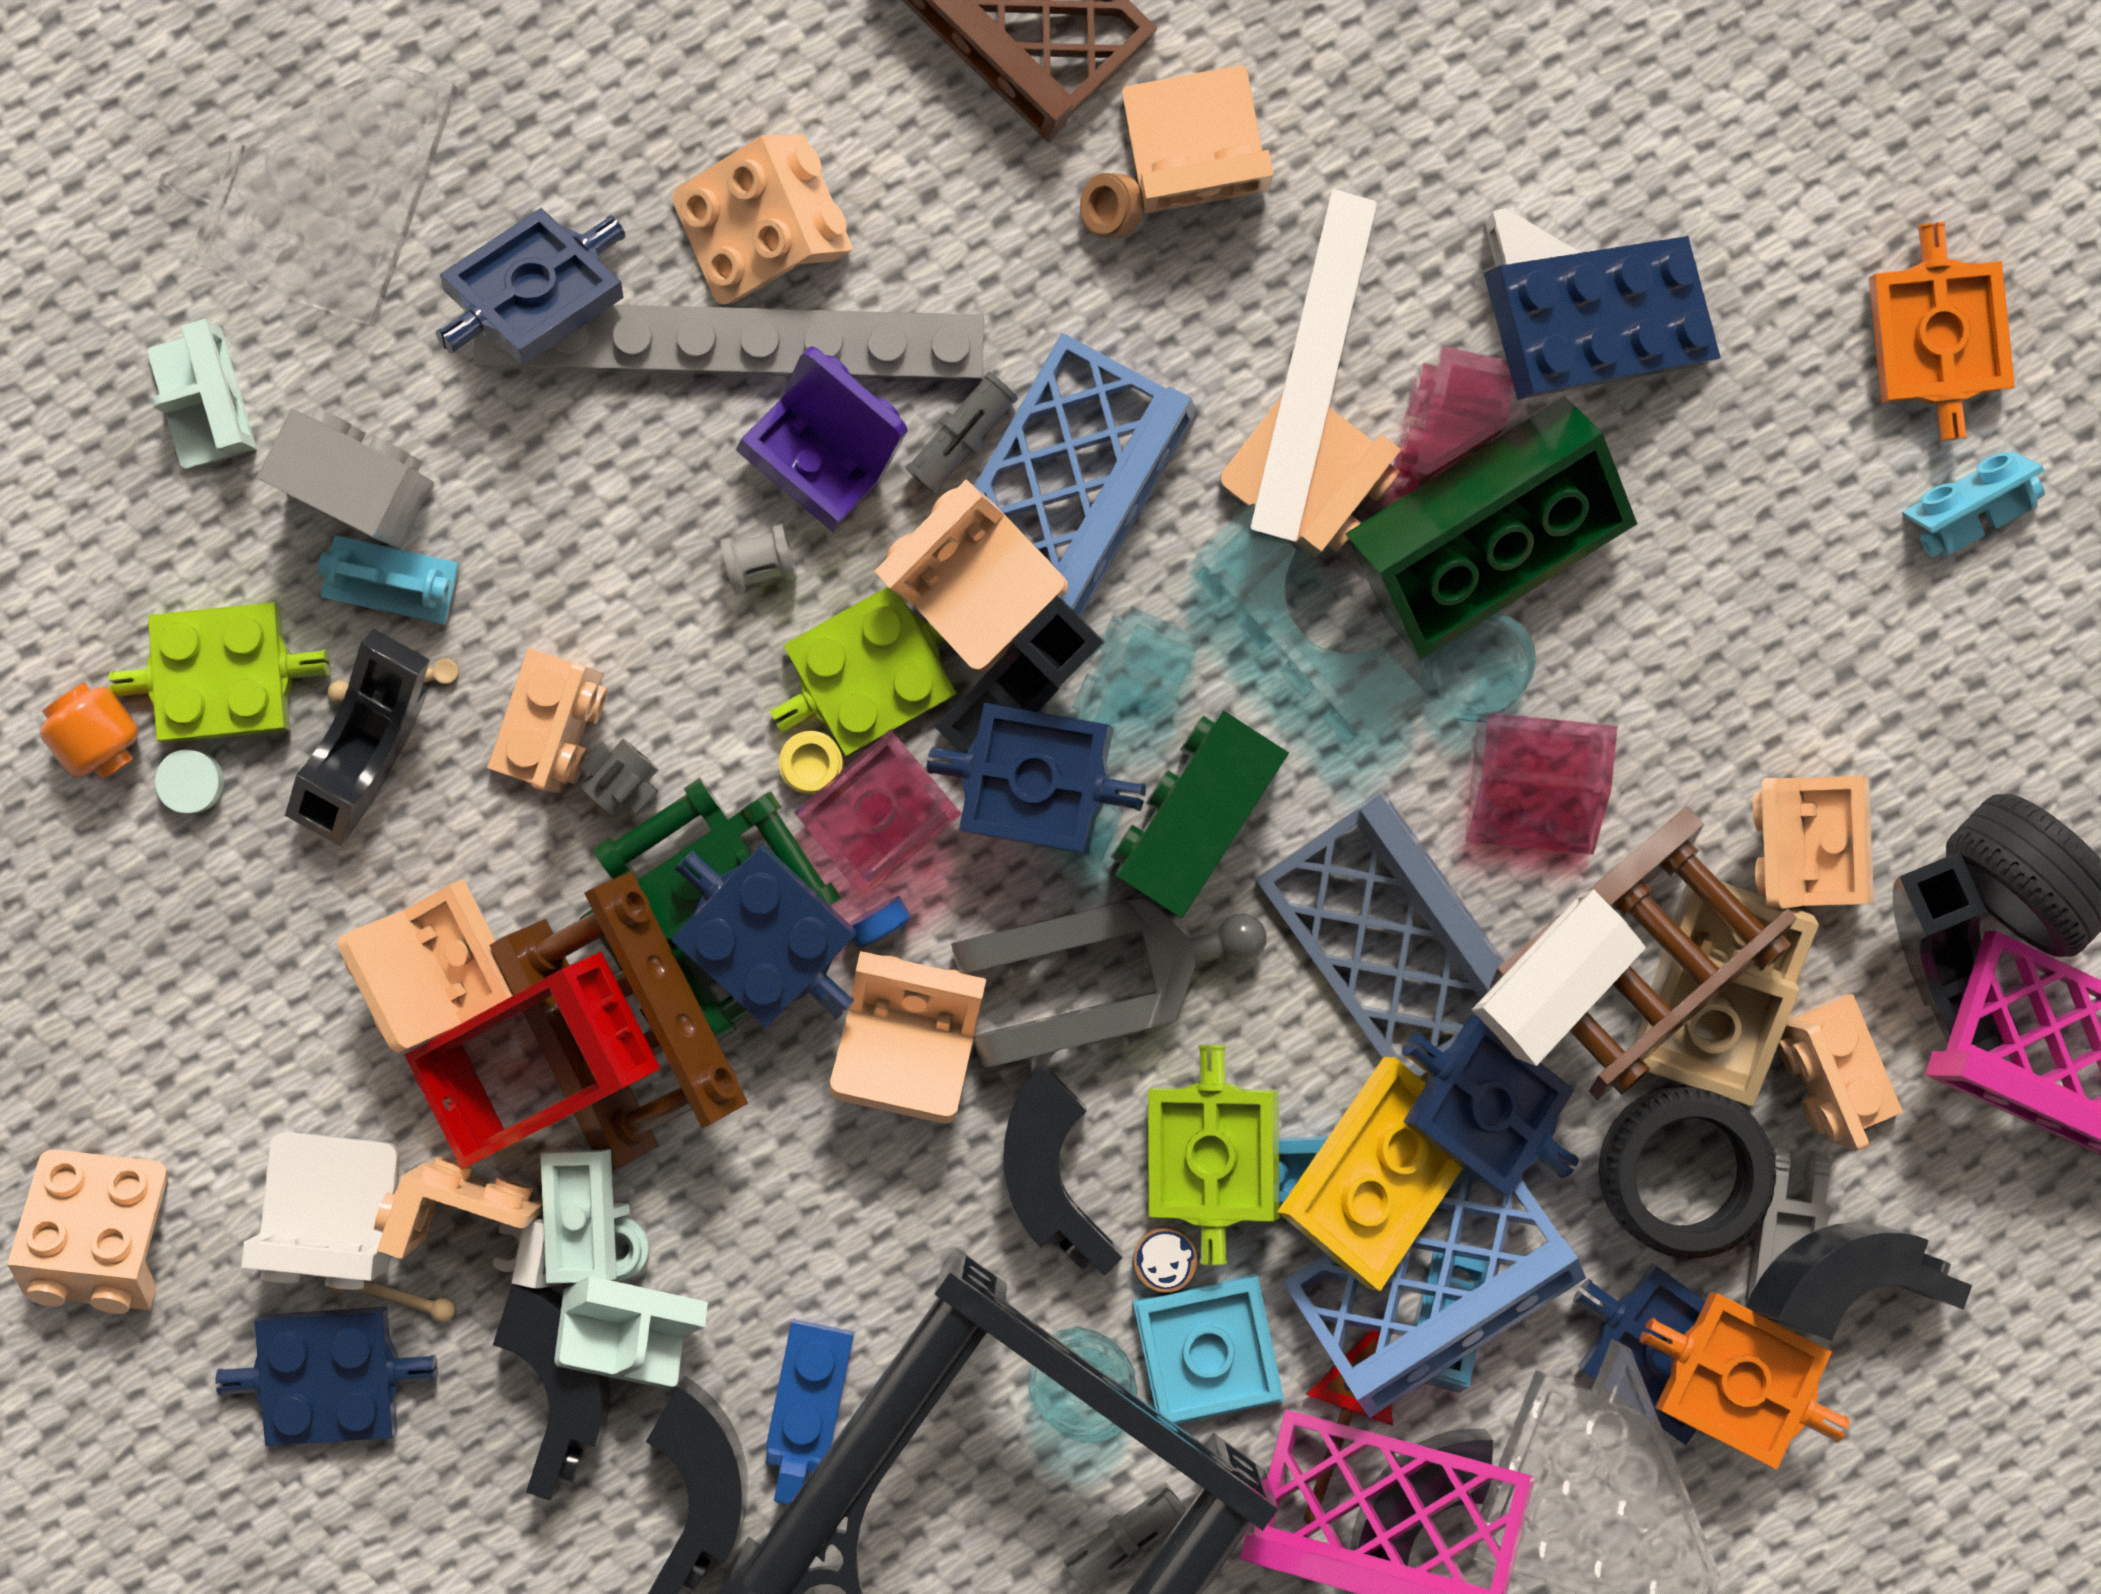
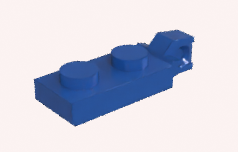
(806, 1402)

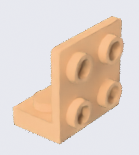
(1196, 139)
(547, 722)
(1839, 1072)

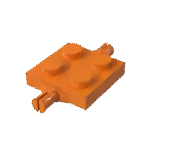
(1941, 332)
(1744, 1380)

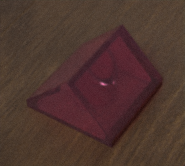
(877, 813)

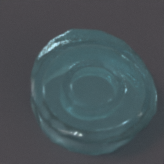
(1481, 669)
(1066, 1411)

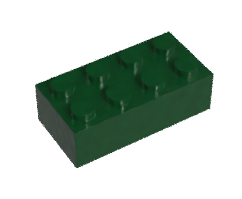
(1493, 527)

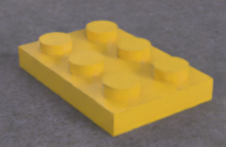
(1372, 1180)

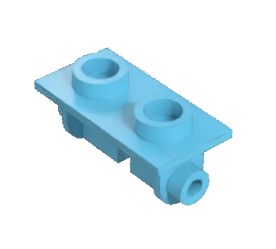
(2001, 487)
(388, 579)

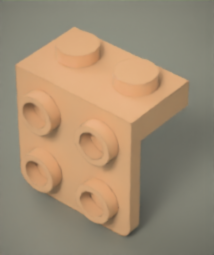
(760, 215)
(1343, 474)
(972, 575)
(1814, 841)
(426, 967)
(907, 1038)
(409, 1212)
(89, 1231)

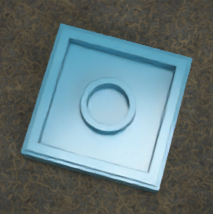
(1208, 1349)

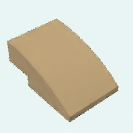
(1738, 1032)

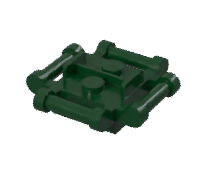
(723, 849)

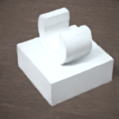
(529, 1263)

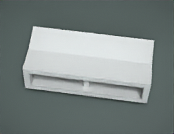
(1559, 978)

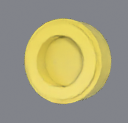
(810, 761)

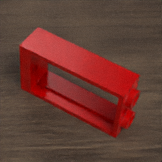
(599, 1025)

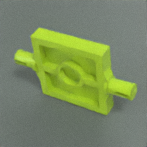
(866, 671)
(219, 672)
(1213, 1154)

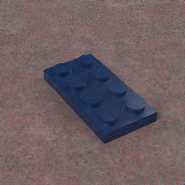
(1601, 316)

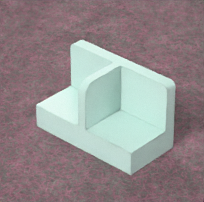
(200, 396)
(579, 1214)
(625, 1331)

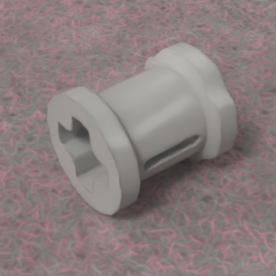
(758, 559)

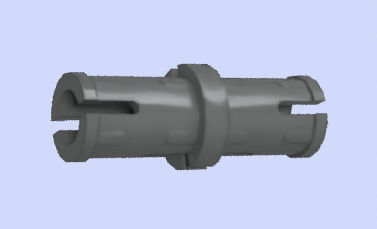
(992, 400)
(1125, 1539)

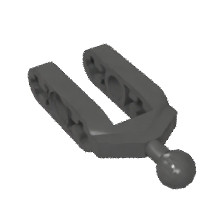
(1170, 960)

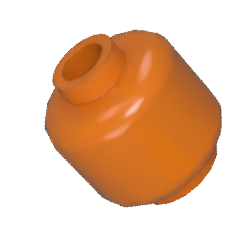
(89, 731)

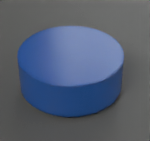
(880, 922)

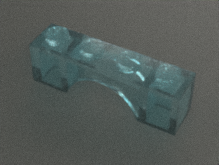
(1143, 664)
(1359, 689)

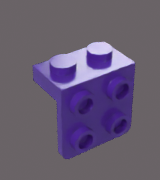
(825, 439)

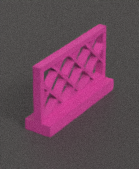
(2013, 1084)
(1356, 1569)

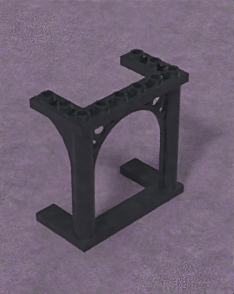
(967, 1308)

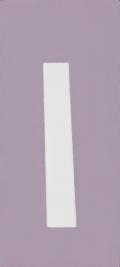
(1313, 365)

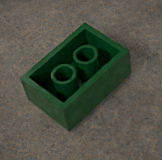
(1198, 811)

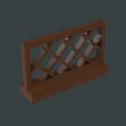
(1009, 64)

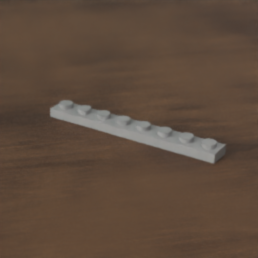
(761, 343)

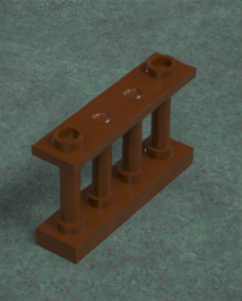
(1627, 891)
(666, 999)

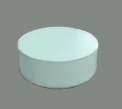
(189, 781)

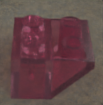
(1458, 409)
(1540, 782)

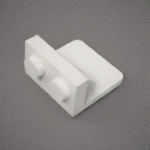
(323, 1210)

